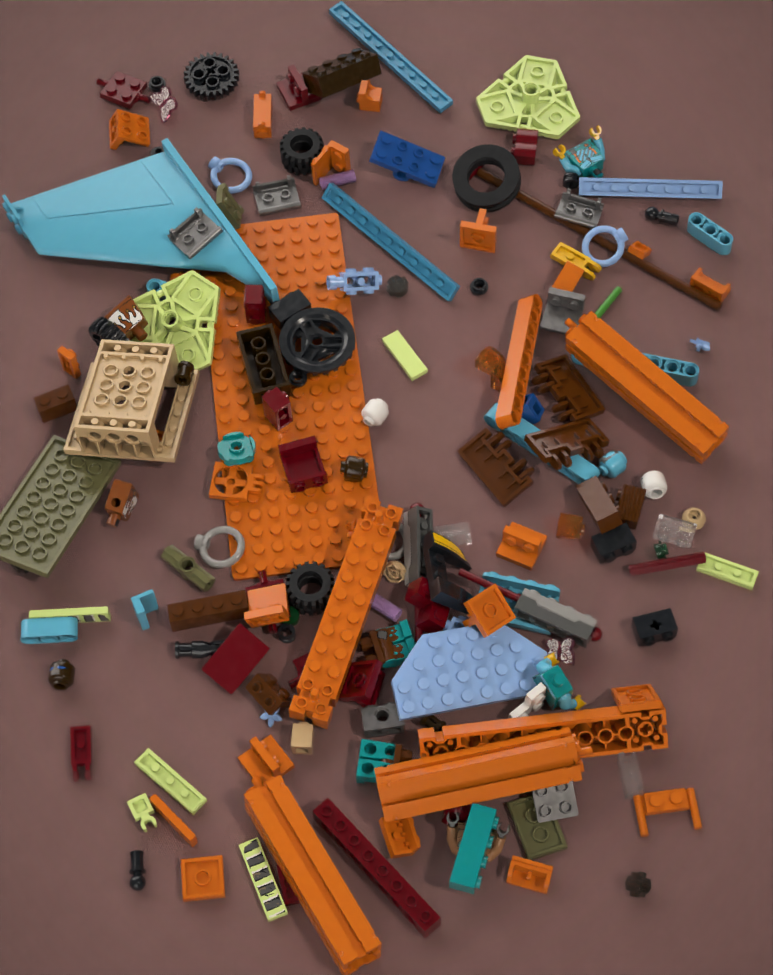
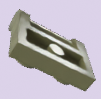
(229, 206)

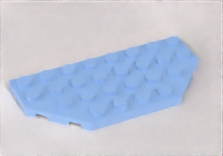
(464, 671)

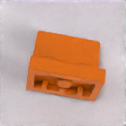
(128, 127)
(331, 156)
(267, 606)

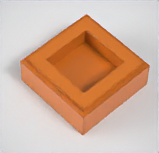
(639, 250)

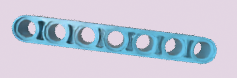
(680, 367)
(579, 471)

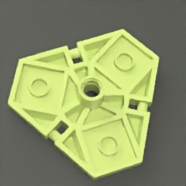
(534, 97)
(192, 303)

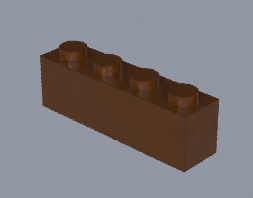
(207, 610)

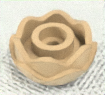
(697, 513)
(394, 571)

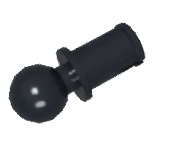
(652, 214)
(137, 881)

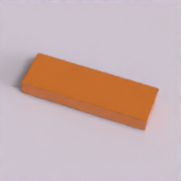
(173, 820)

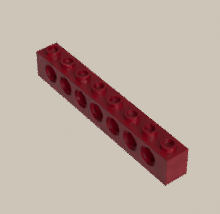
(377, 868)

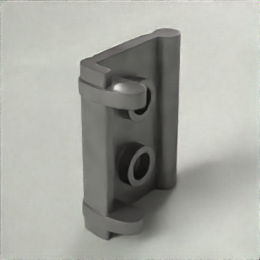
(276, 196)
(579, 210)
(194, 233)

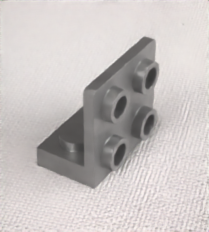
(560, 307)
(555, 802)

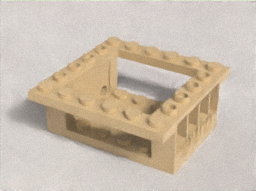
(128, 428)

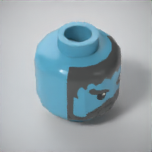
(612, 464)

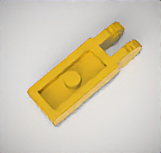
(565, 253)

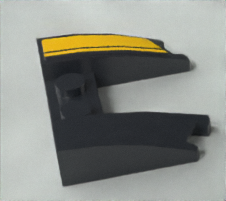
(436, 552)

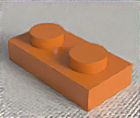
(69, 361)

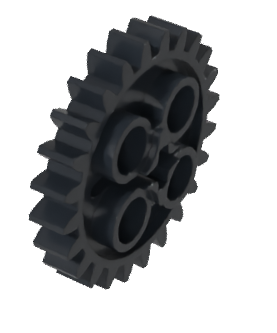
(211, 76)

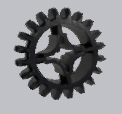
(105, 329)

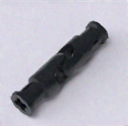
(196, 649)

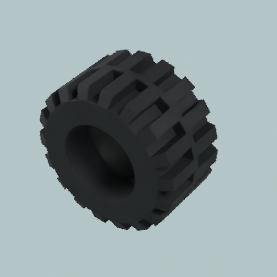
(300, 140)
(309, 574)

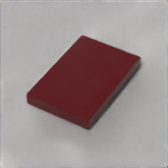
(235, 659)

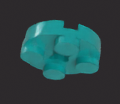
(232, 457)

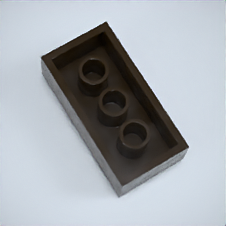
(341, 72)
(262, 361)

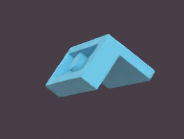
(144, 604)

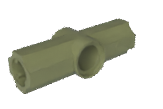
(196, 574)

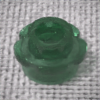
(661, 550)

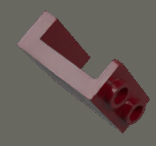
(302, 464)

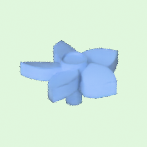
(700, 344)
(271, 718)

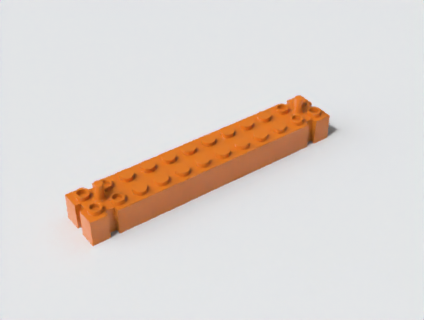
(346, 613)
(602, 728)

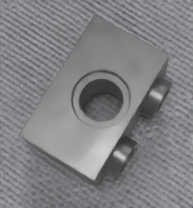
(376, 728)

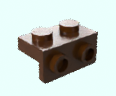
(268, 692)

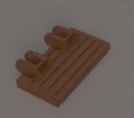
(568, 385)
(566, 440)
(494, 466)

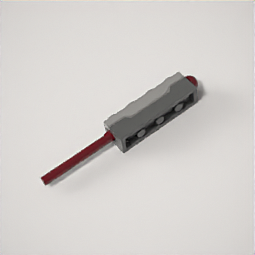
(417, 524)
(547, 613)

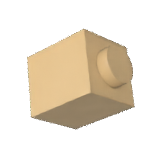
(302, 738)

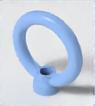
(216, 166)
(619, 235)

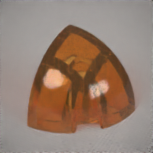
(493, 363)

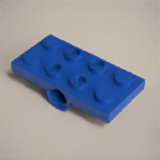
(407, 159)

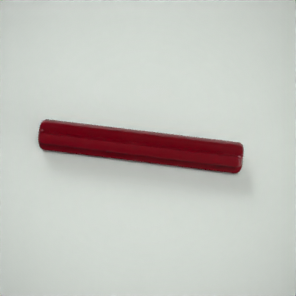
(667, 563)

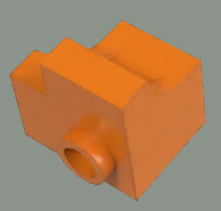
(369, 97)

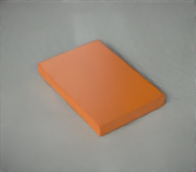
(636, 698)

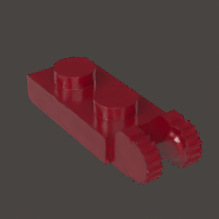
(81, 750)

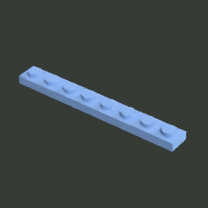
(650, 188)

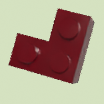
(432, 615)

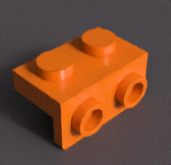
(400, 837)

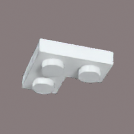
(533, 701)

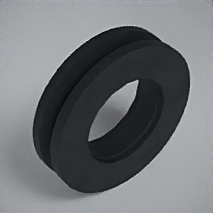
(480, 156)

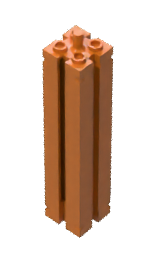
(645, 386)
(480, 773)
(312, 875)

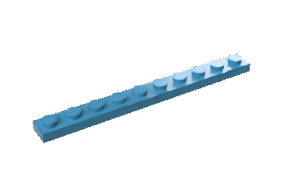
(391, 57)
(391, 242)

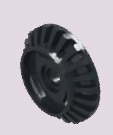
(308, 326)

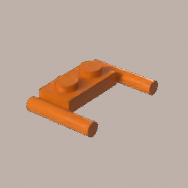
(666, 802)

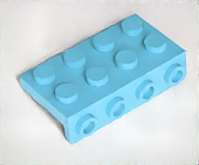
(517, 586)

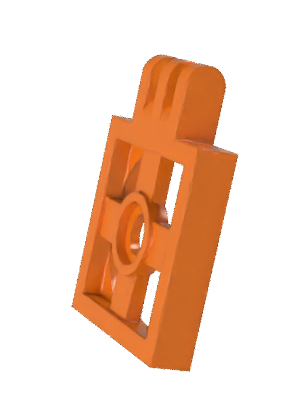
(251, 485)

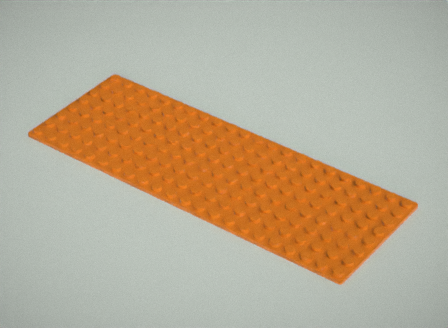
(278, 524)

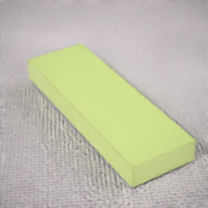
(404, 355)
(728, 571)

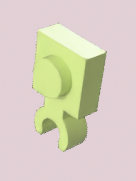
(142, 809)

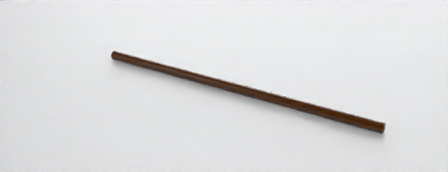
(606, 243)

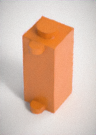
(262, 115)

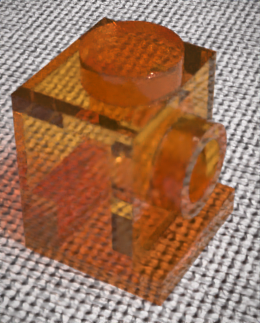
(570, 526)

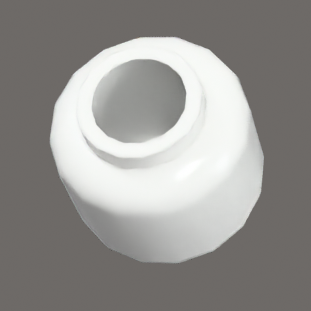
(375, 412)
(654, 483)

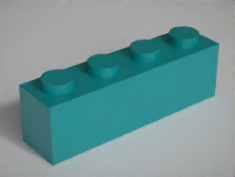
(473, 849)

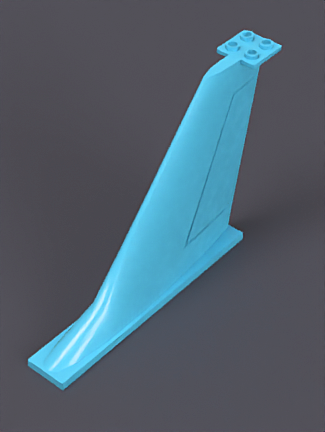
(127, 219)

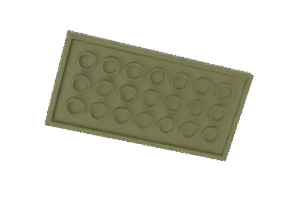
(52, 506)

